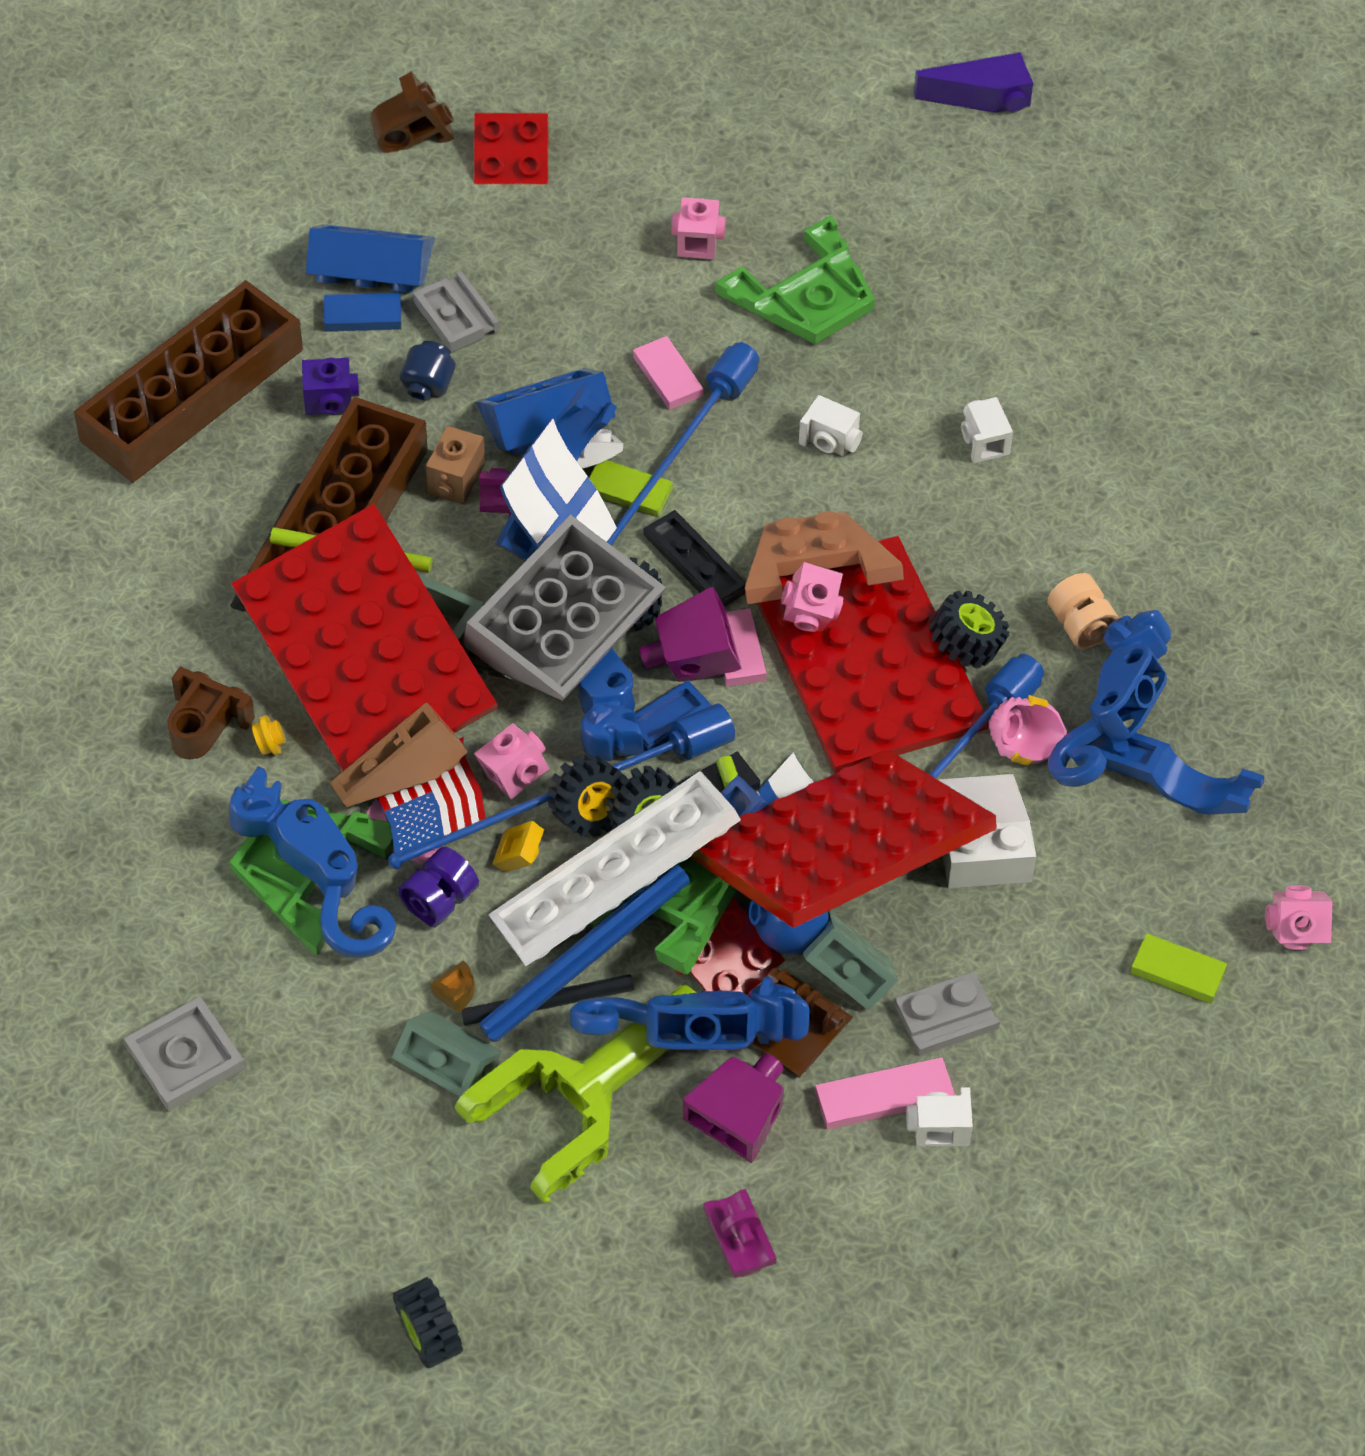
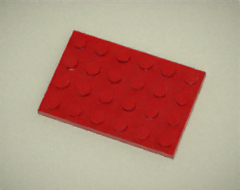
(361, 636)
(875, 672)
(843, 837)

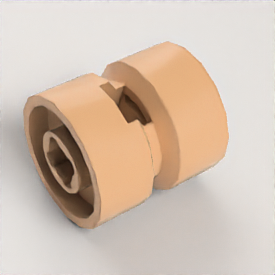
(1082, 610)

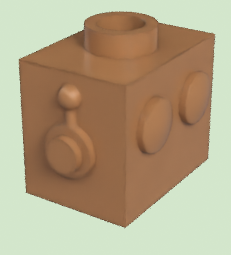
(455, 464)

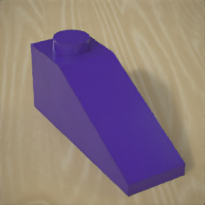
(979, 84)

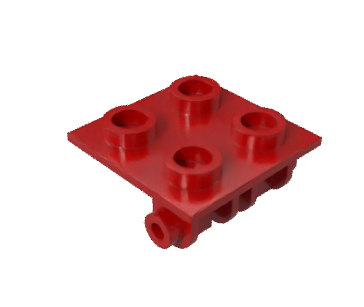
(511, 148)
(734, 955)

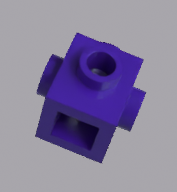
(328, 385)

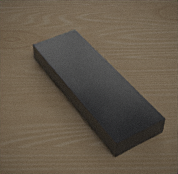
(694, 557)

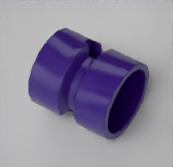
(444, 881)

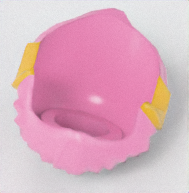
(1026, 729)

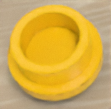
(268, 735)

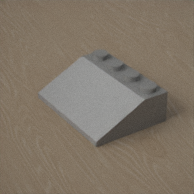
(561, 611)

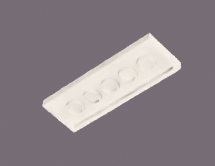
(614, 868)

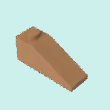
(405, 757)

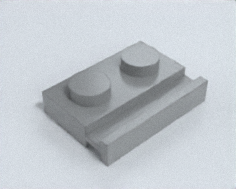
(456, 311)
(946, 1013)

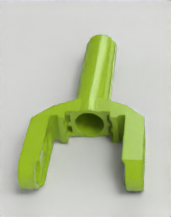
(583, 1083)

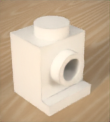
(830, 427)
(986, 430)
(941, 1119)

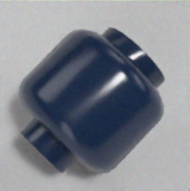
(427, 370)

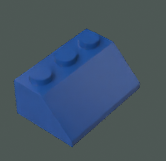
(368, 256)
(522, 413)

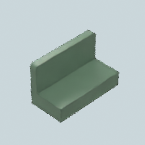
(851, 962)
(443, 1052)

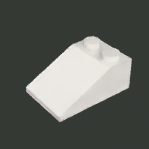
(1003, 854)

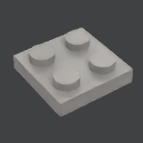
(184, 1053)

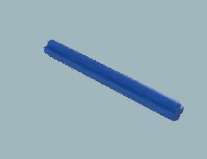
(583, 953)

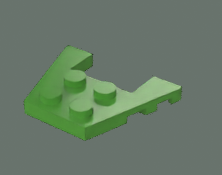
(814, 299)
(286, 889)
(693, 912)

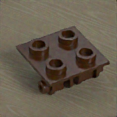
(825, 1024)

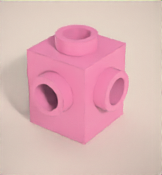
(698, 220)
(812, 597)
(513, 760)
(1300, 917)

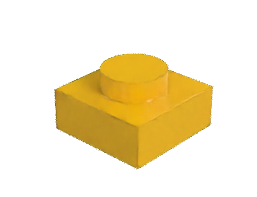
(518, 846)

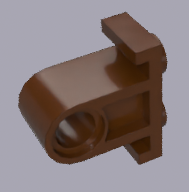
(411, 117)
(205, 710)

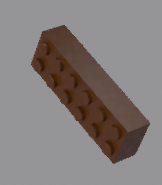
(188, 381)
(360, 465)

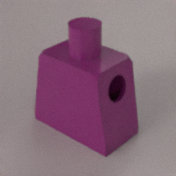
(694, 639)
(737, 1104)

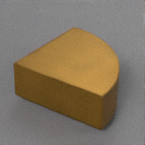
(455, 987)

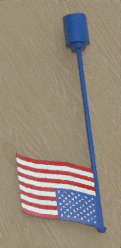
(453, 803)

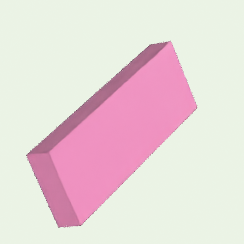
(880, 1092)

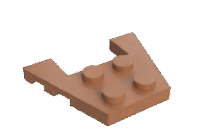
(820, 540)

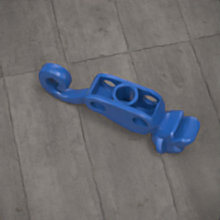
(1122, 694)
(608, 707)
(317, 852)
(702, 1018)

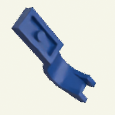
(576, 426)
(1159, 765)

